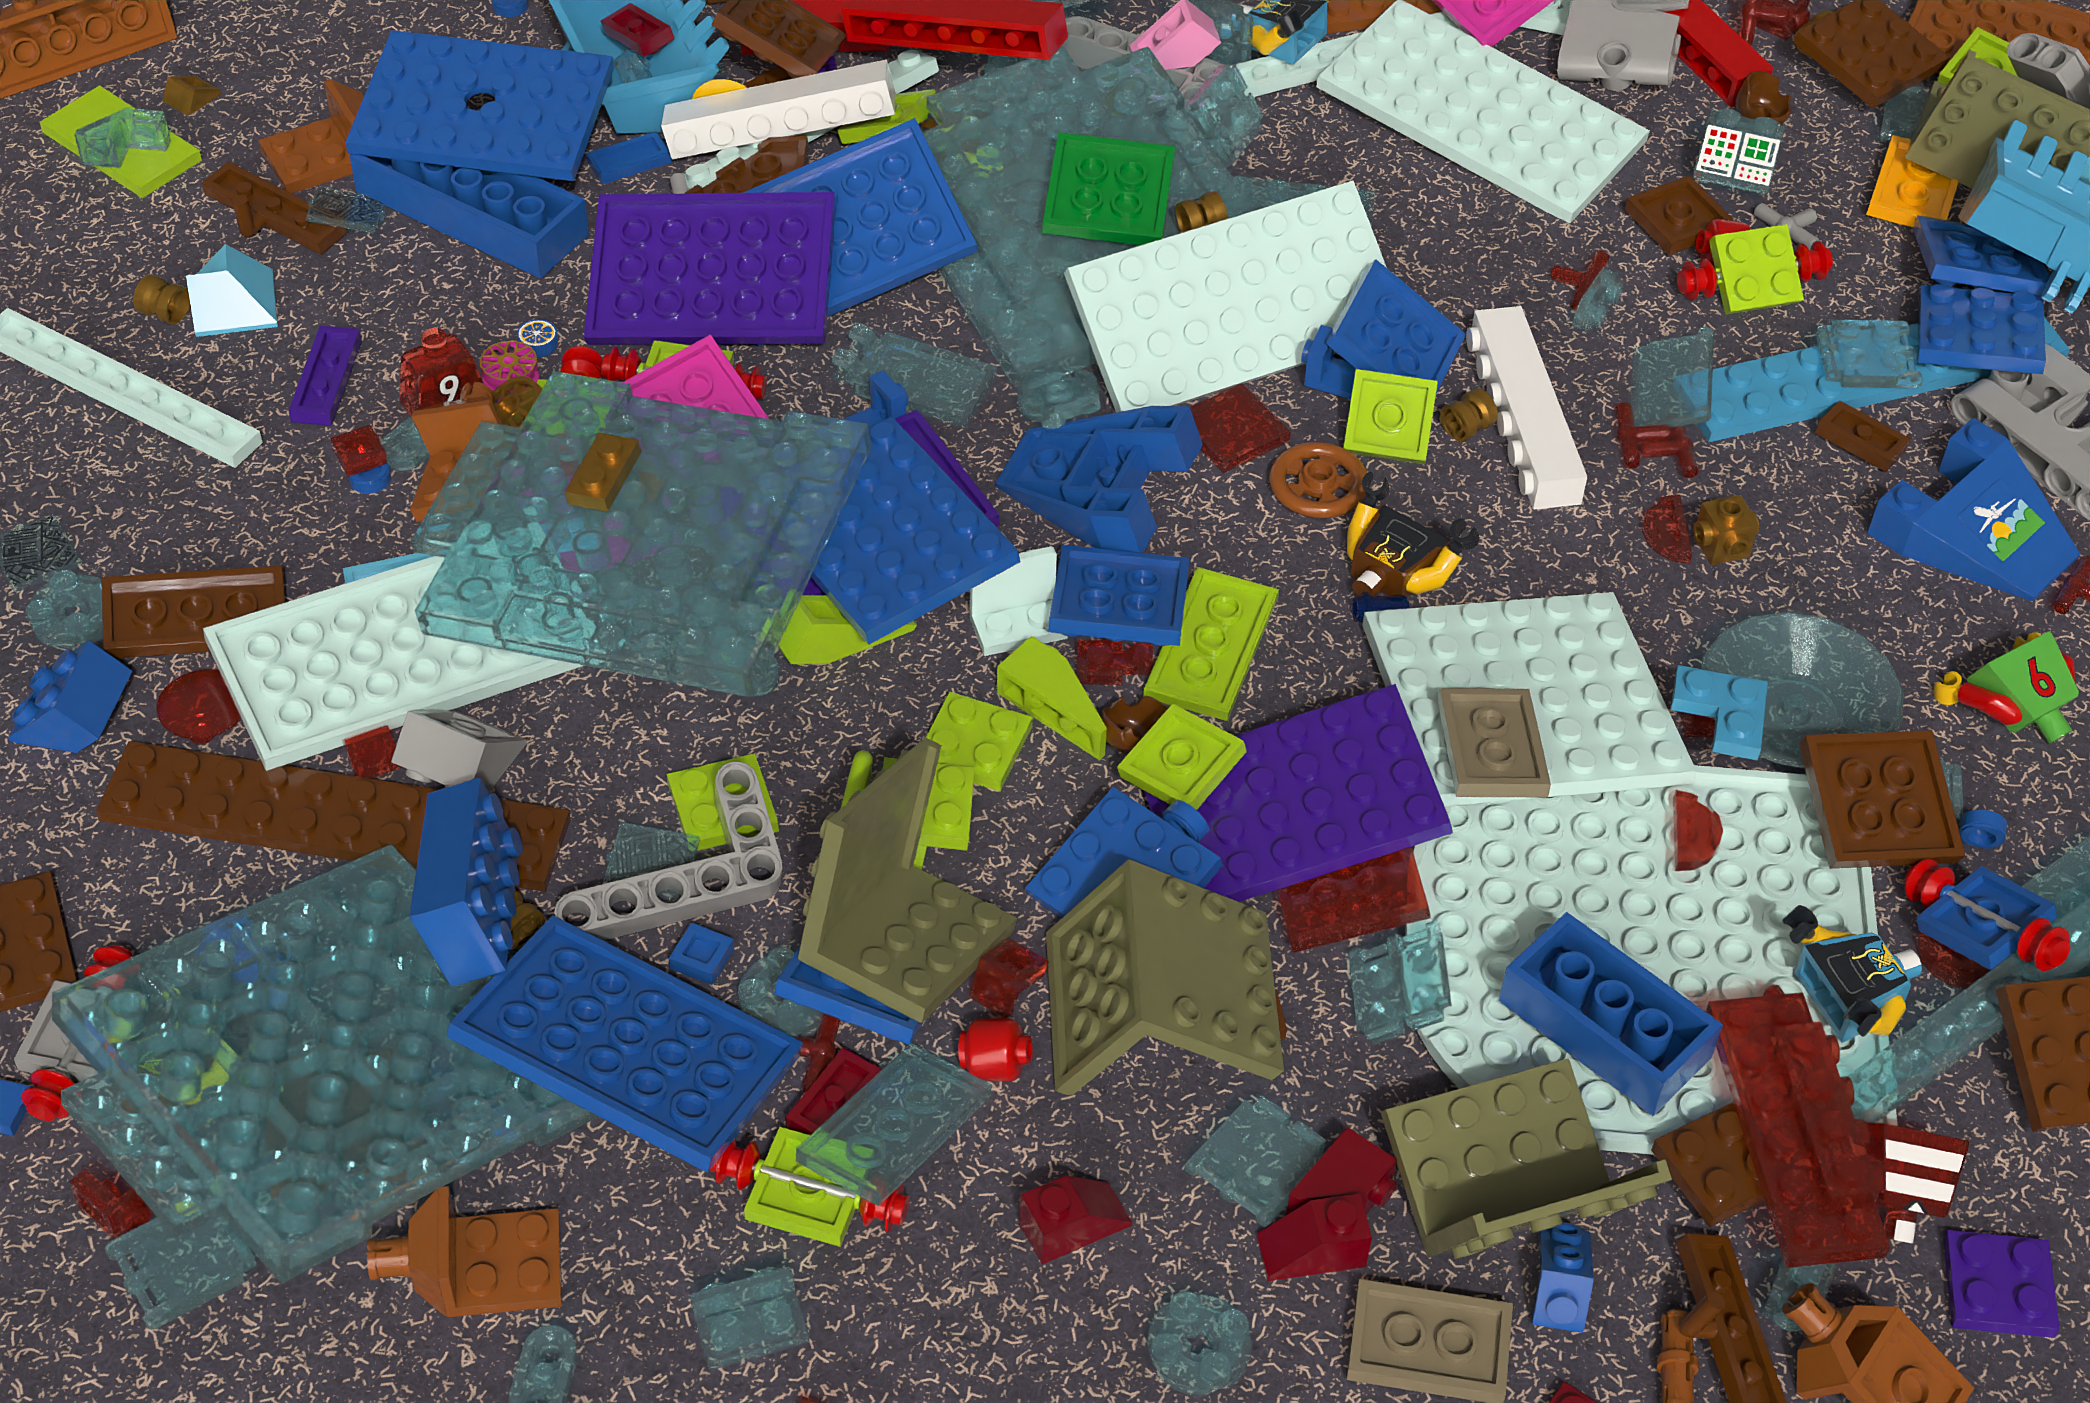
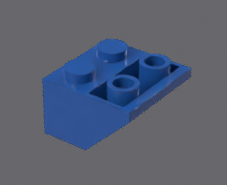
(70, 700)

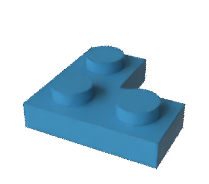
(1731, 699)

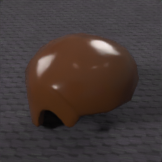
(1761, 98)
(1130, 723)

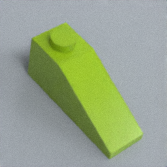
(823, 635)
(1049, 690)

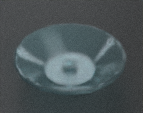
(1816, 676)

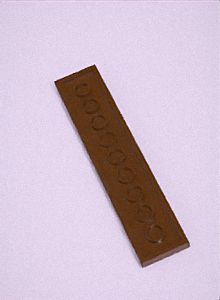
(299, 808)

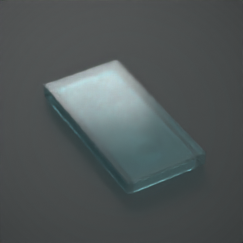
(893, 1124)

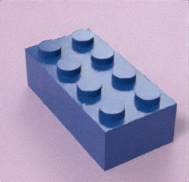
(466, 882)
(1610, 1013)

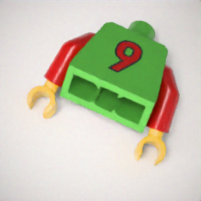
(2019, 687)

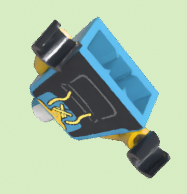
(1287, 27)
(1852, 976)

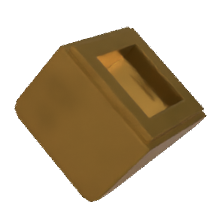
(189, 93)

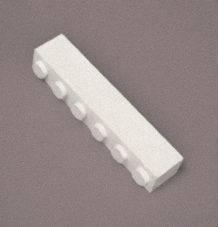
(779, 109)
(1527, 408)

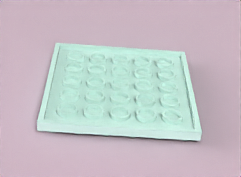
(1585, 676)

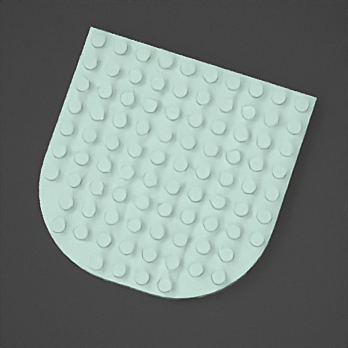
(1613, 868)

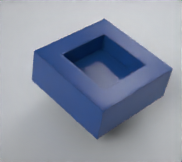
(701, 953)

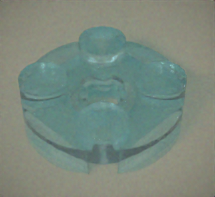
(1056, 398)
(48, 608)
(759, 1001)
(1193, 1316)

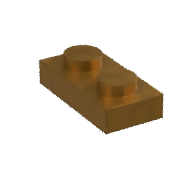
(603, 472)

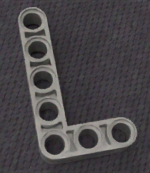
(1096, 43)
(689, 878)

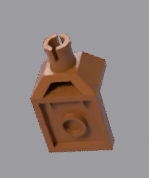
(317, 150)
(446, 433)
(475, 1260)
(1868, 1354)

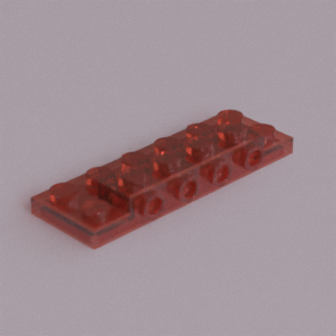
(1801, 1130)

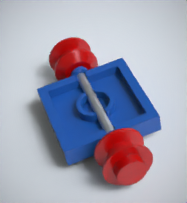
(1986, 916)

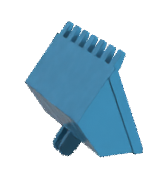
(675, 69)
(2036, 209)

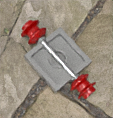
(51, 1055)

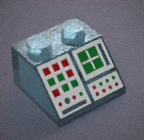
(1739, 151)

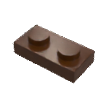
(1863, 436)

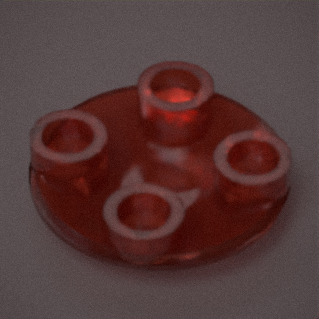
(197, 706)

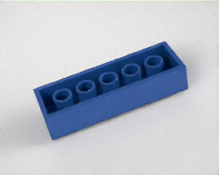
(495, 212)

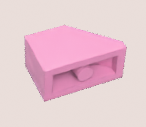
(1180, 37)

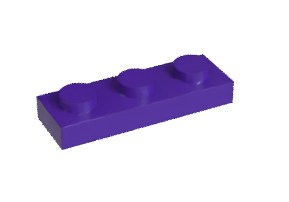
(325, 375)

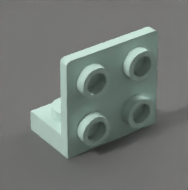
(1016, 603)

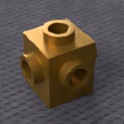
(1726, 529)

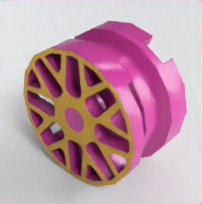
(502, 367)

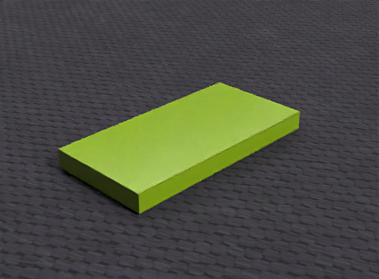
(142, 168)
(1217, 644)

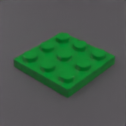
(1108, 189)

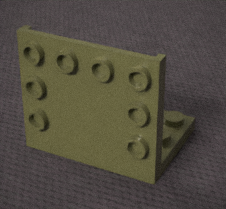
(1979, 106)
(880, 917)
(1163, 965)
(1506, 1161)

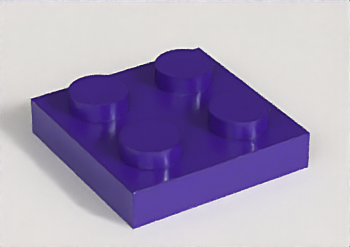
(2001, 1284)

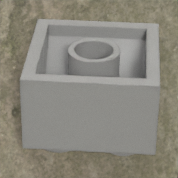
(454, 748)

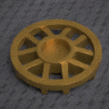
(515, 406)

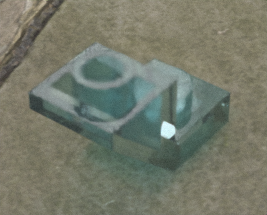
(108, 139)

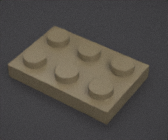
(1493, 743)
(1430, 1342)

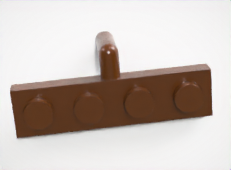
(264, 204)
(1727, 1320)

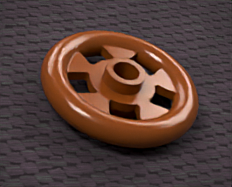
(1318, 479)

